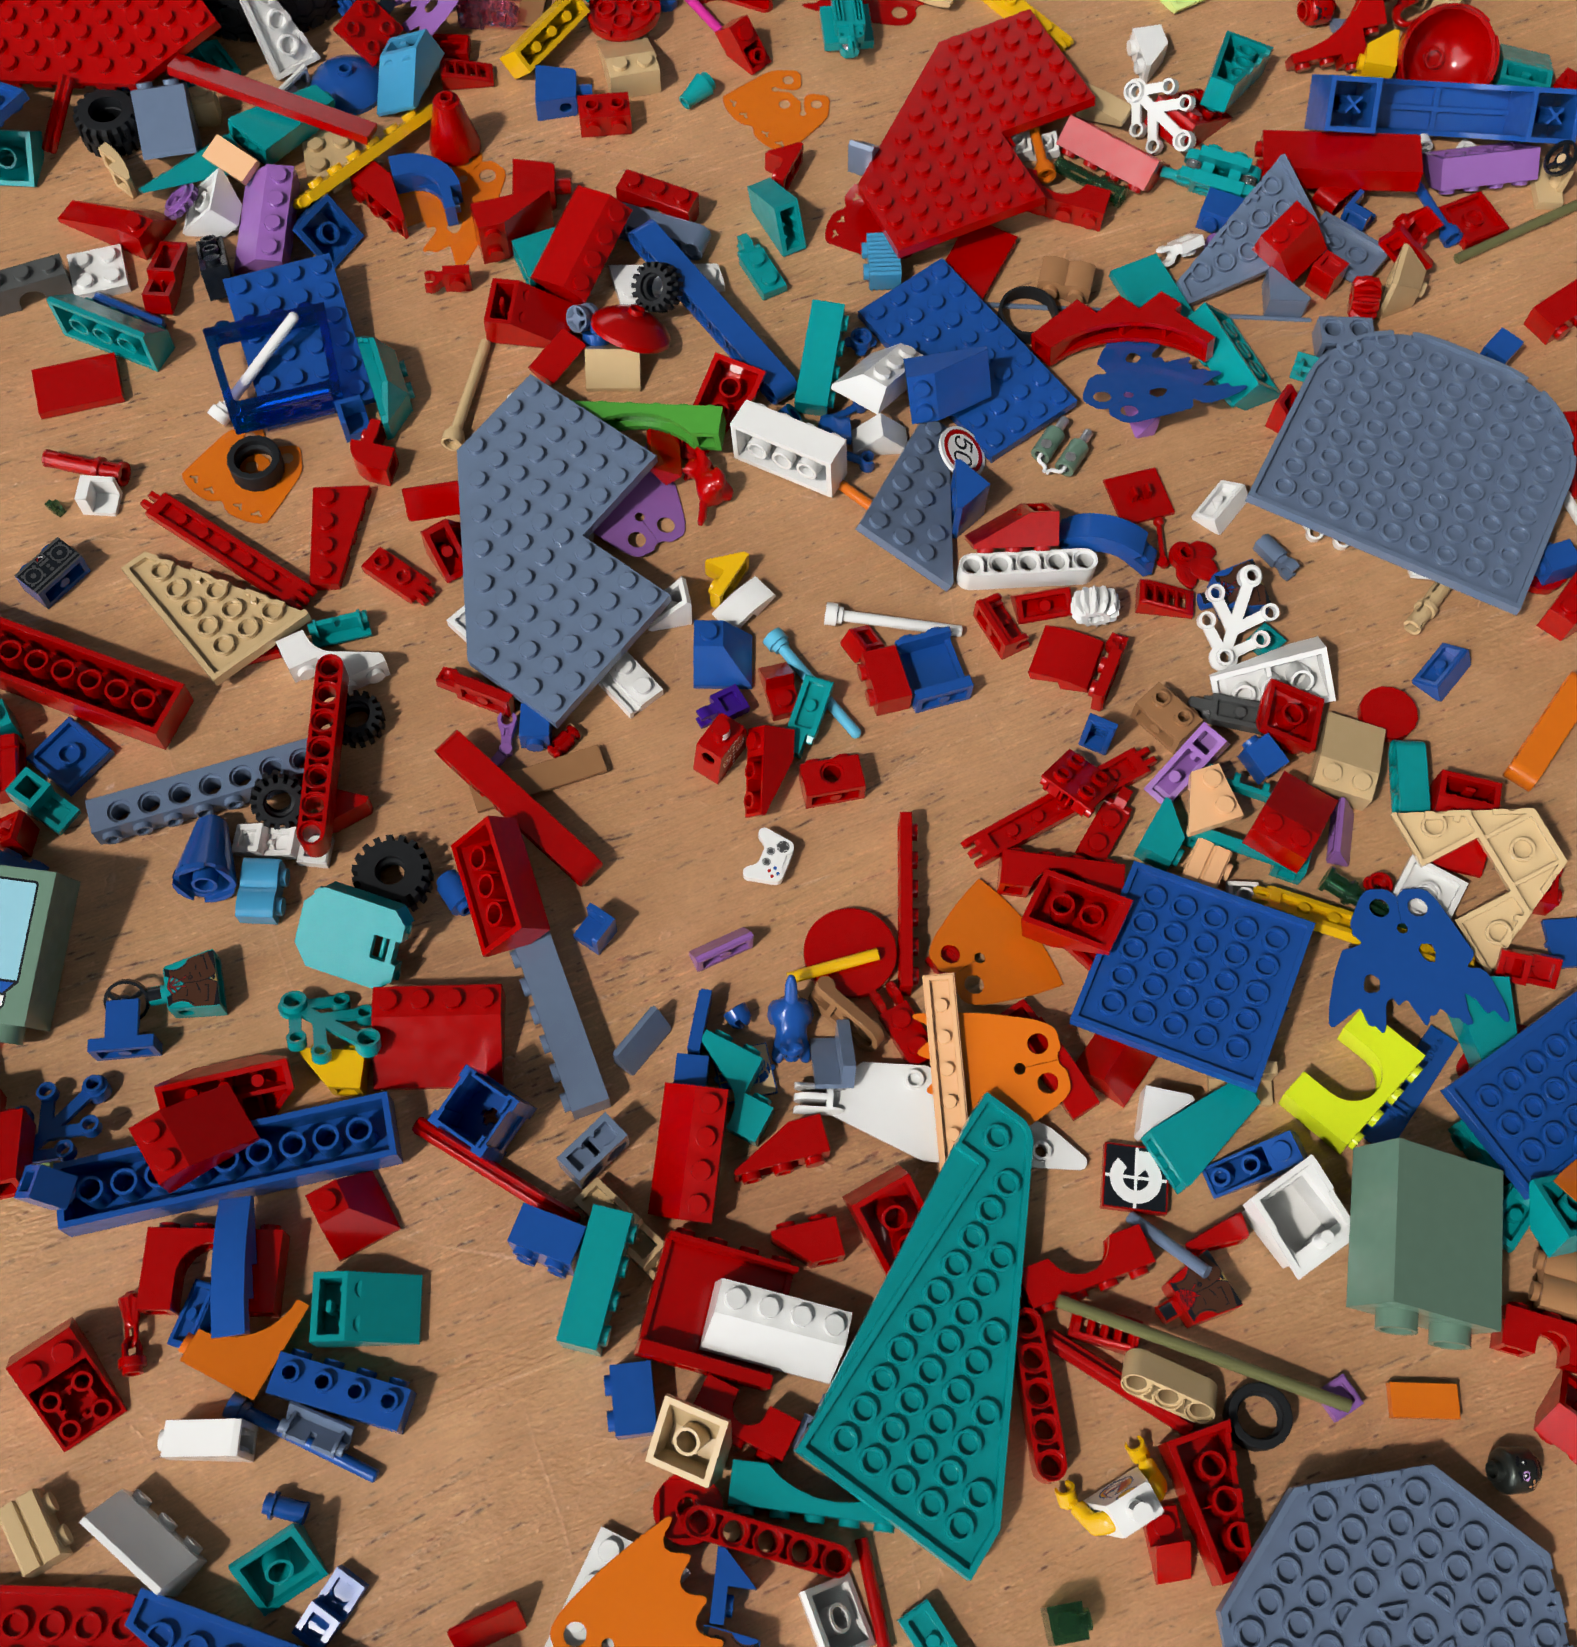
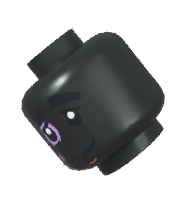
(1514, 1470)

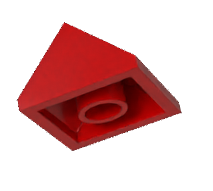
(1114, 1067)

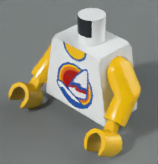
(1125, 1502)

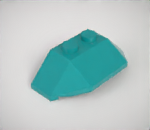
(387, 383)

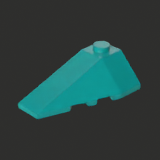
(189, 170)

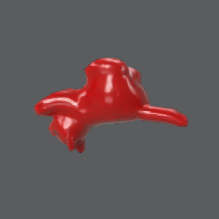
(710, 483)

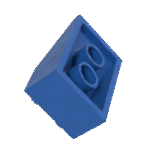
(946, 383)

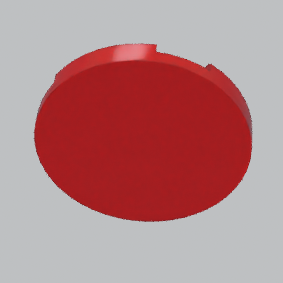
(623, 18)
(848, 933)

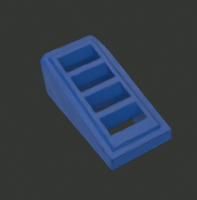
(1098, 734)

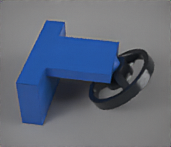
(122, 1027)

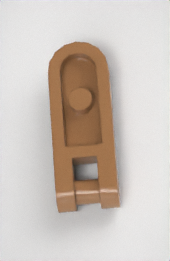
(835, 1006)

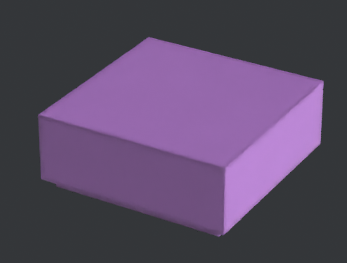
(1342, 1387)

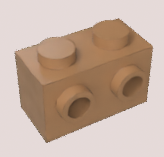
(1166, 717)

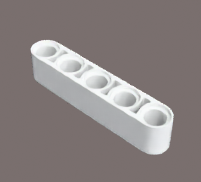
(1039, 563)

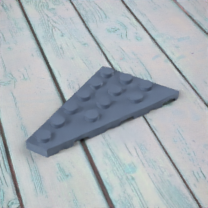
(1229, 254)

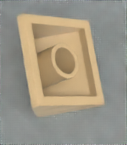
(612, 369)

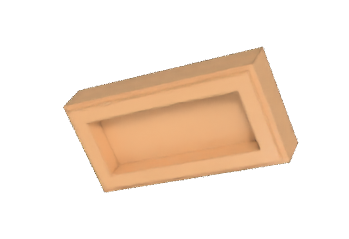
(231, 159)

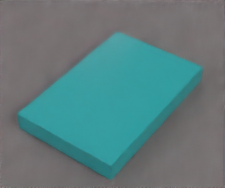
(1145, 279)

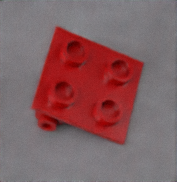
(1078, 781)

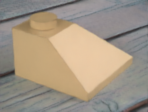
(1403, 283)

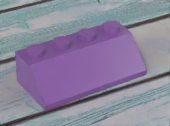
(1481, 166)
(267, 219)

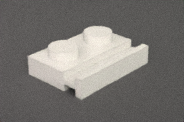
(630, 686)

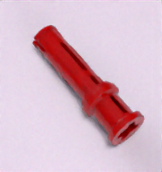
(95, 467)

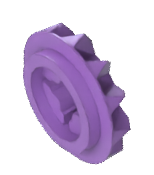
(180, 201)

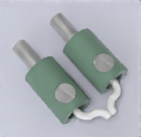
(1050, 442)

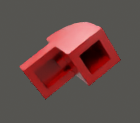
(372, 458)

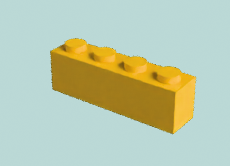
(543, 36)

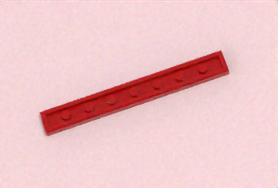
(272, 98)

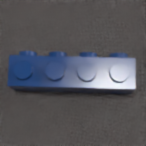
(342, 1392)

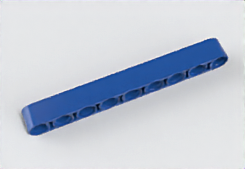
(715, 312)

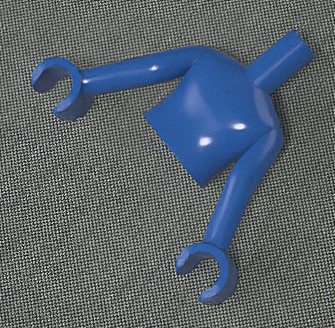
(841, 425)

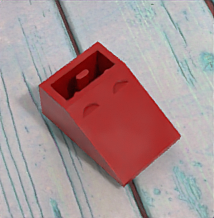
(1199, 120)
(523, 314)
(1022, 526)
(1463, 792)
(66, 1384)

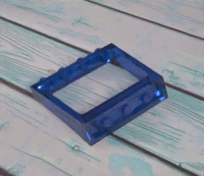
(284, 405)

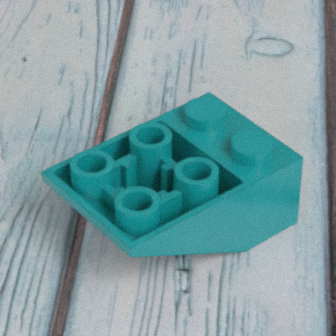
(1523, 68)
(365, 1309)

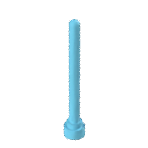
(778, 642)

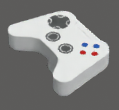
(773, 861)

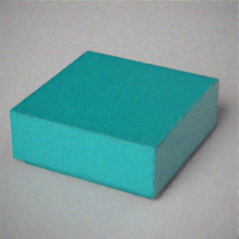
(1276, 639)

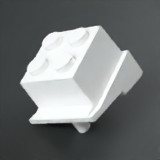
(1299, 1218)

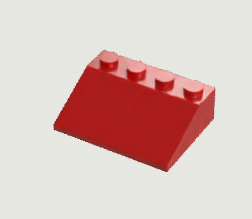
(435, 1033)

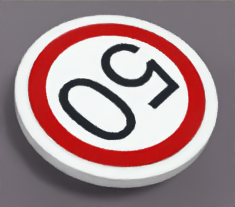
(961, 444)

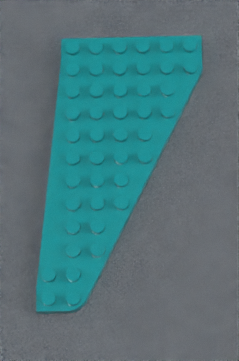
(929, 1378)

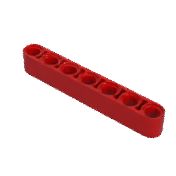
(323, 767)
(514, 802)

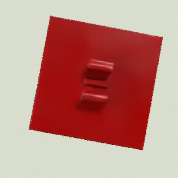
(1139, 496)

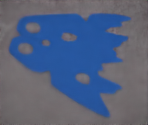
(1149, 373)
(1403, 969)

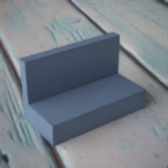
(834, 1058)

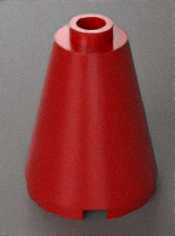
(452, 131)

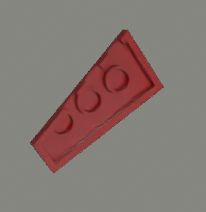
(334, 532)

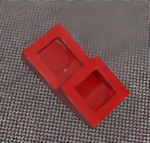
(1528, 967)

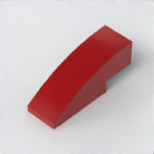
(165, 277)

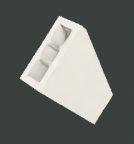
(208, 1440)

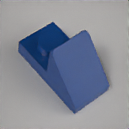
(727, 1575)

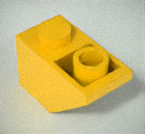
(344, 1074)

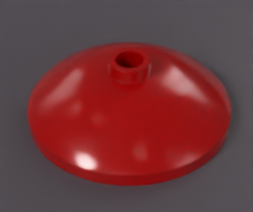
(631, 328)

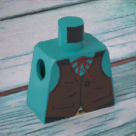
(192, 987)

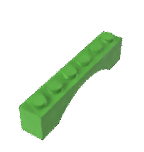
(691, 423)

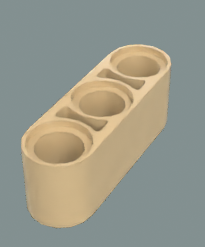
(1169, 1386)

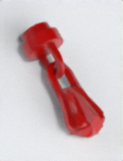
(131, 1364)

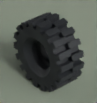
(399, 852)

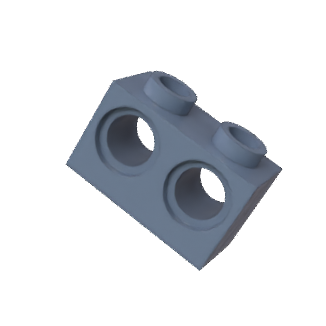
(1333, 330)
(593, 1150)

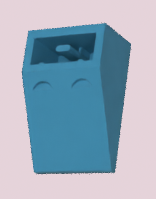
(406, 71)

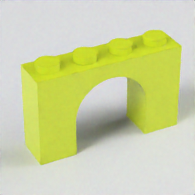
(1340, 1120)

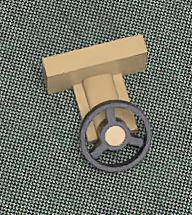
(1553, 177)

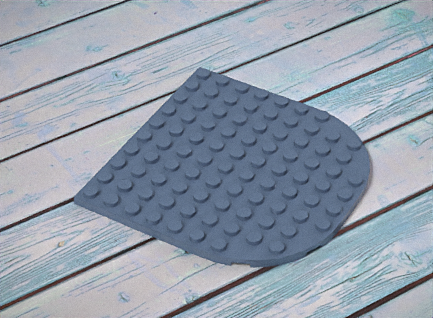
(1424, 462)

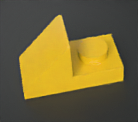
(727, 574)

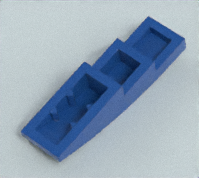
(232, 1267)

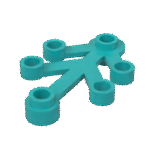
(296, 1006)

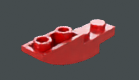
(1081, 1096)

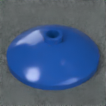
(350, 82)

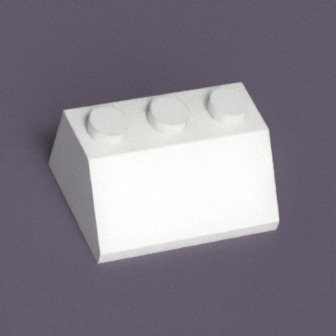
(877, 378)
(145, 1542)

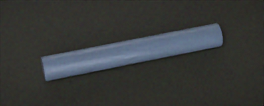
(1170, 1245)

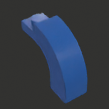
(431, 175)
(1110, 536)

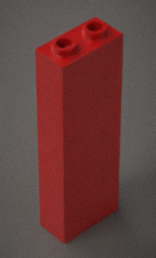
(1345, 159)

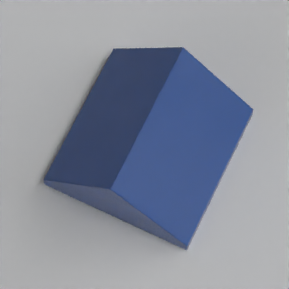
(968, 497)

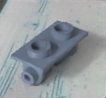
(330, 1434)

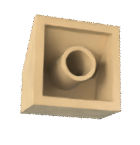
(690, 1442)

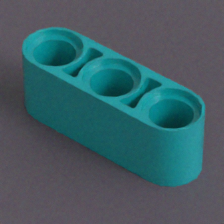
(1408, 776)

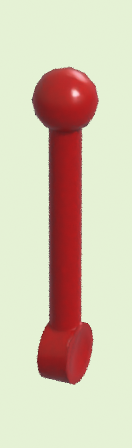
(1162, 562)

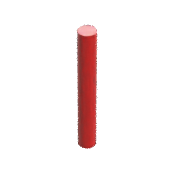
(872, 1592)

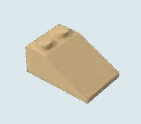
(630, 66)
(1348, 760)

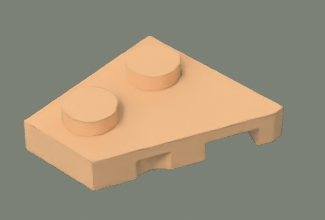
(1210, 801)

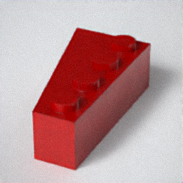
(1209, 1492)

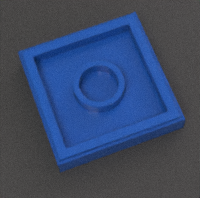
(70, 756)

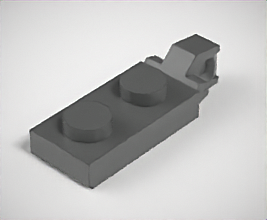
(1227, 712)

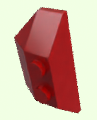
(257, 1080)

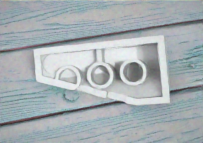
(1297, 664)

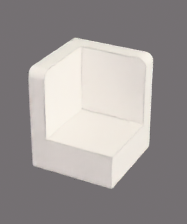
(98, 495)

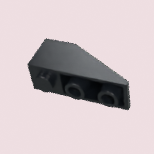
(213, 265)

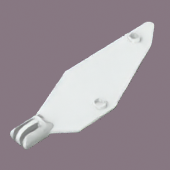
(896, 1108)

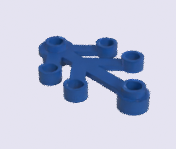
(55, 1128)

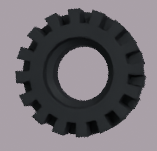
(644, 287)
(371, 727)
(268, 784)

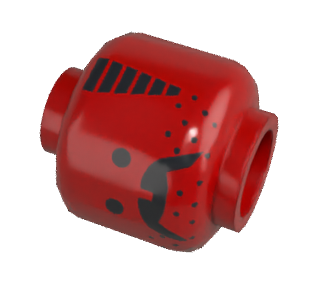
(1315, 11)

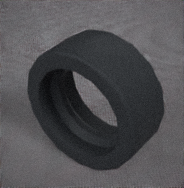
(255, 445)
(1278, 1401)

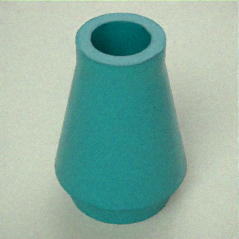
(698, 90)

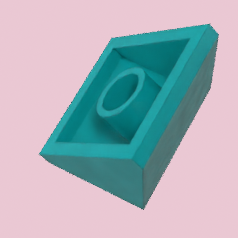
(279, 1568)

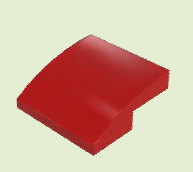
(1066, 658)

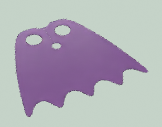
(654, 502)

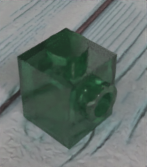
(1066, 1623)

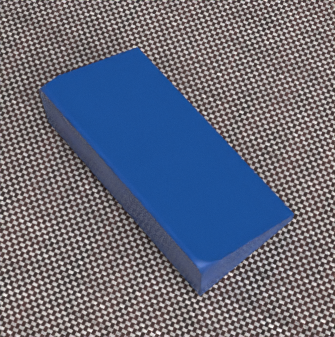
(1442, 671)
(194, 1314)

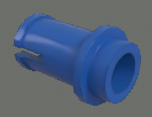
(285, 1508)

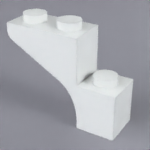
(302, 658)

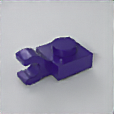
(727, 701)

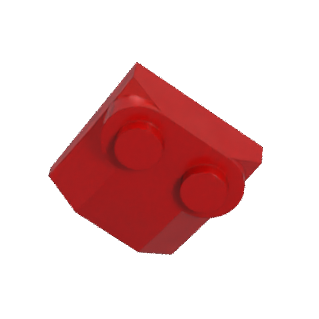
(1290, 716)

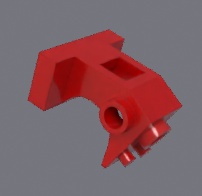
(1412, 230)

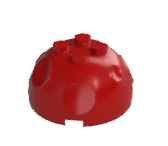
(1449, 46)

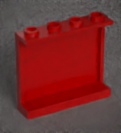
(682, 1298)

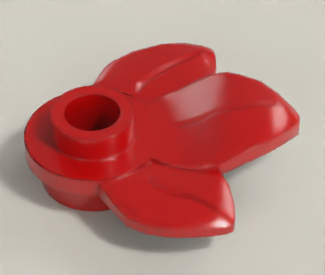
(1195, 563)

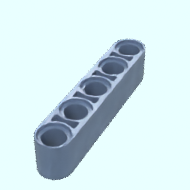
(687, 235)

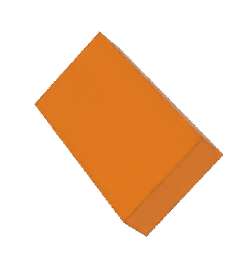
(1423, 1401)

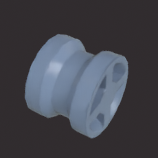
(579, 316)

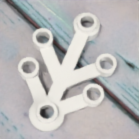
(1156, 113)
(1234, 622)

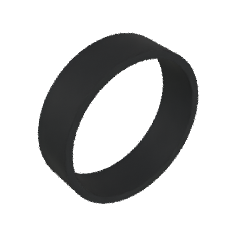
(1027, 292)

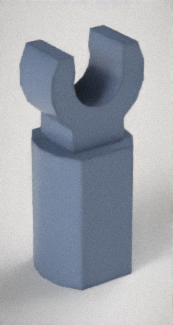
(1276, 556)

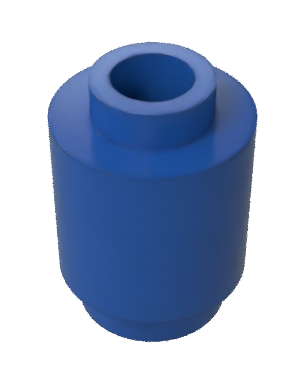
(452, 892)

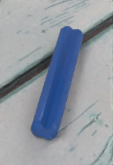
(127, 309)

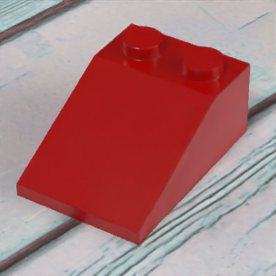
(510, 218)
(1290, 822)
(1074, 915)
(193, 1136)
(885, 1212)

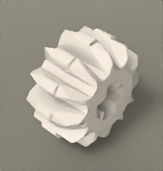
(1095, 606)

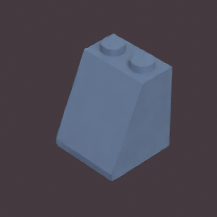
(165, 119)

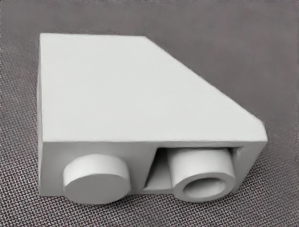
(1147, 49)

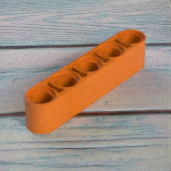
(1545, 737)

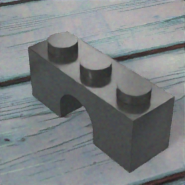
(41, 275)

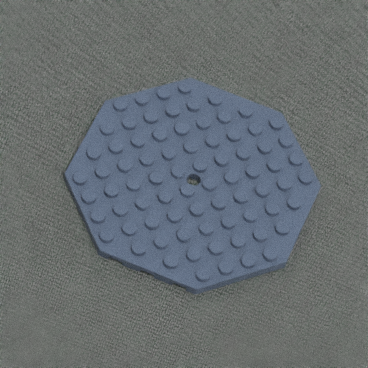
(1392, 1566)

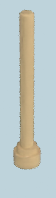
(454, 436)

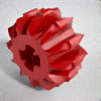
(1364, 297)

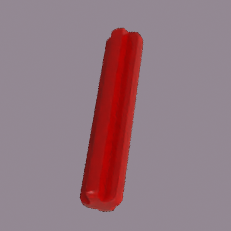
(58, 114)

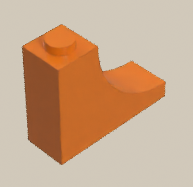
(241, 1360)

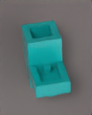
(41, 801)

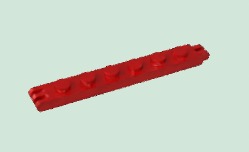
(227, 550)
(1049, 812)

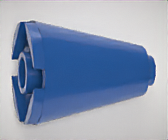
(207, 862)

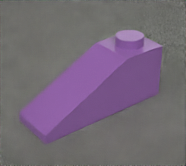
(1196, 753)

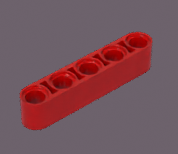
(1044, 1412)
(783, 1541)

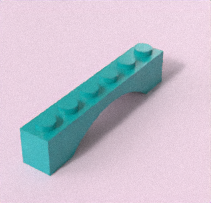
(761, 1488)

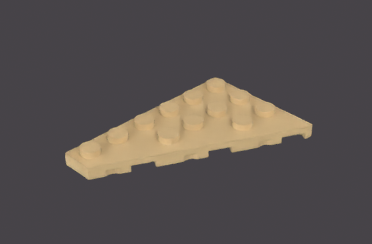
(211, 617)

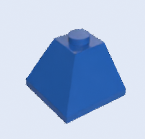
(327, 229)
(721, 656)

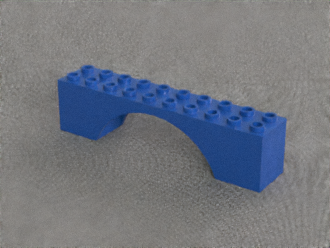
(1441, 109)

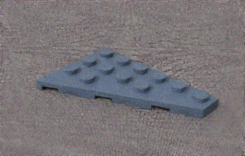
(914, 508)

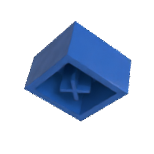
(546, 1240)

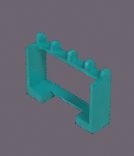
(1236, 845)

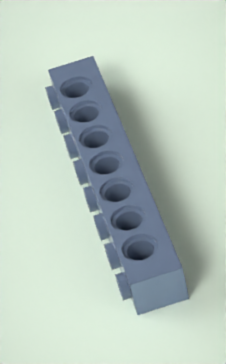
(168, 792)

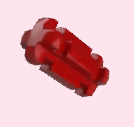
(563, 741)

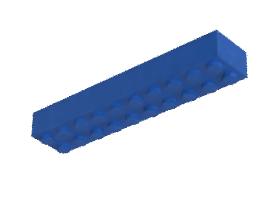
(292, 1152)

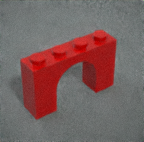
(173, 1249)

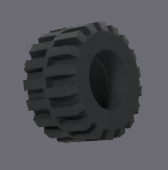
(107, 118)

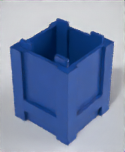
(465, 1109)

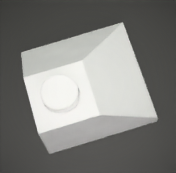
(215, 209)

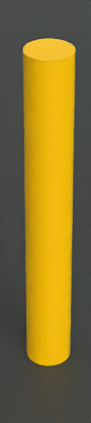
(835, 965)

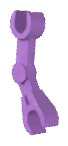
(507, 734)

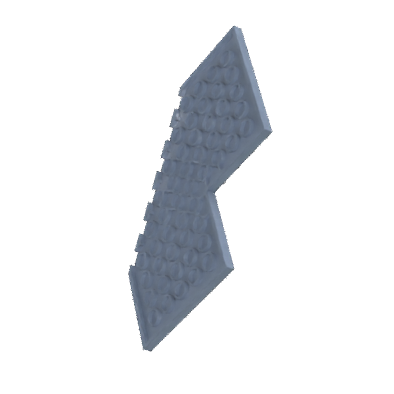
(538, 595)

